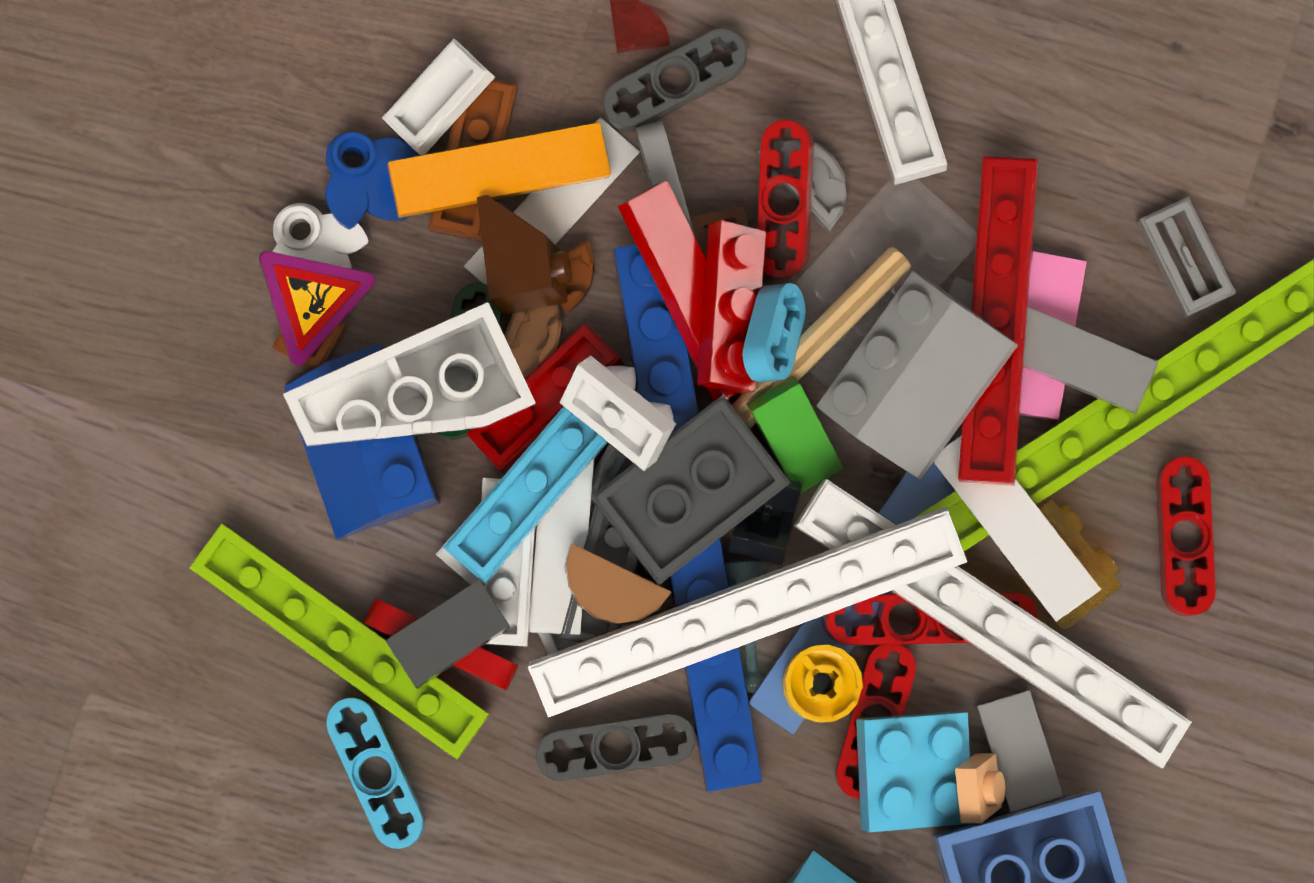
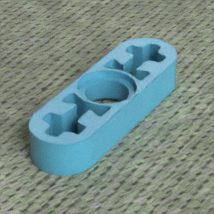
(347, 740)

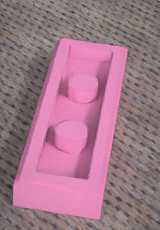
(1054, 291)

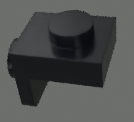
(767, 529)

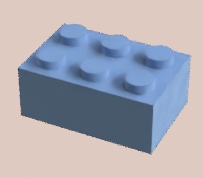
(1038, 844)

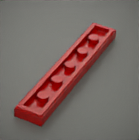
(1001, 299)

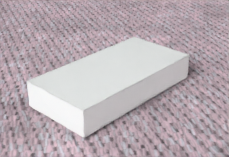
(438, 97)

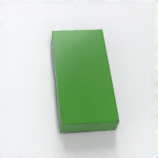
(795, 434)

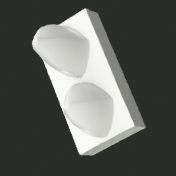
(614, 410)

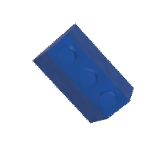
(367, 479)

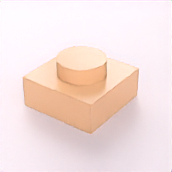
(979, 787)

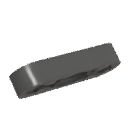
(715, 72)
(577, 766)

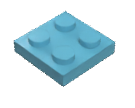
(910, 769)

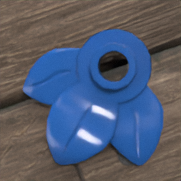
(364, 187)

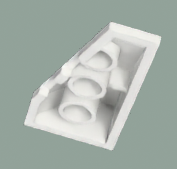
(429, 383)

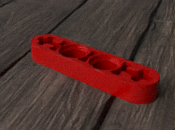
(925, 632)

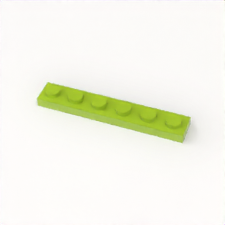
(337, 640)

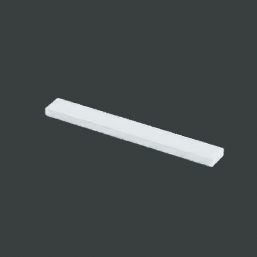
(747, 611)
(1012, 636)

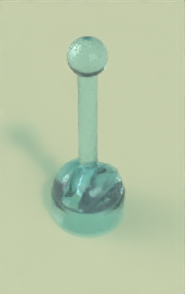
(737, 573)

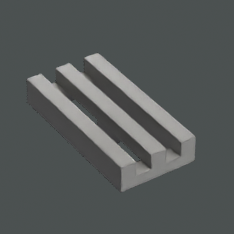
(1167, 266)

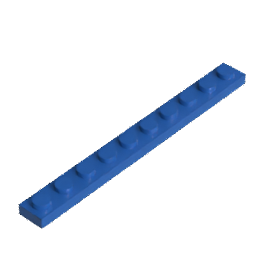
(718, 682)

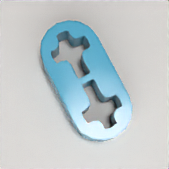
(774, 332)

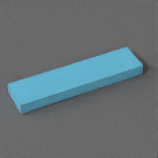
(525, 495)

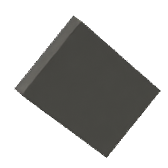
(693, 493)

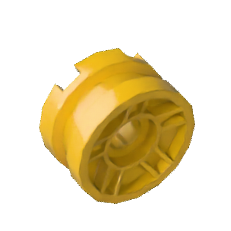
(799, 678)

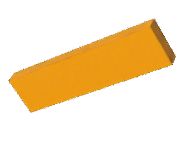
(498, 169)

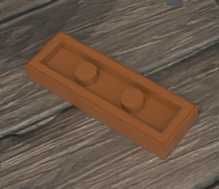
(481, 123)

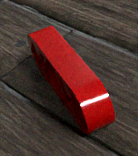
(798, 158)
(1203, 521)
(479, 663)
(874, 677)

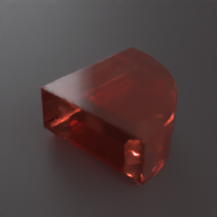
(637, 26)

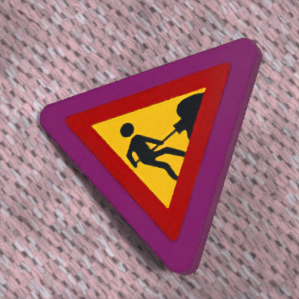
(310, 299)

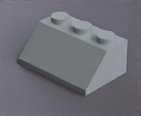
(916, 375)

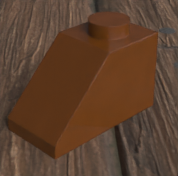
(520, 261)

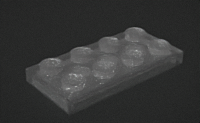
(896, 217)

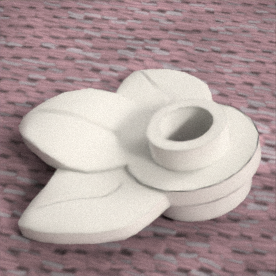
(327, 239)

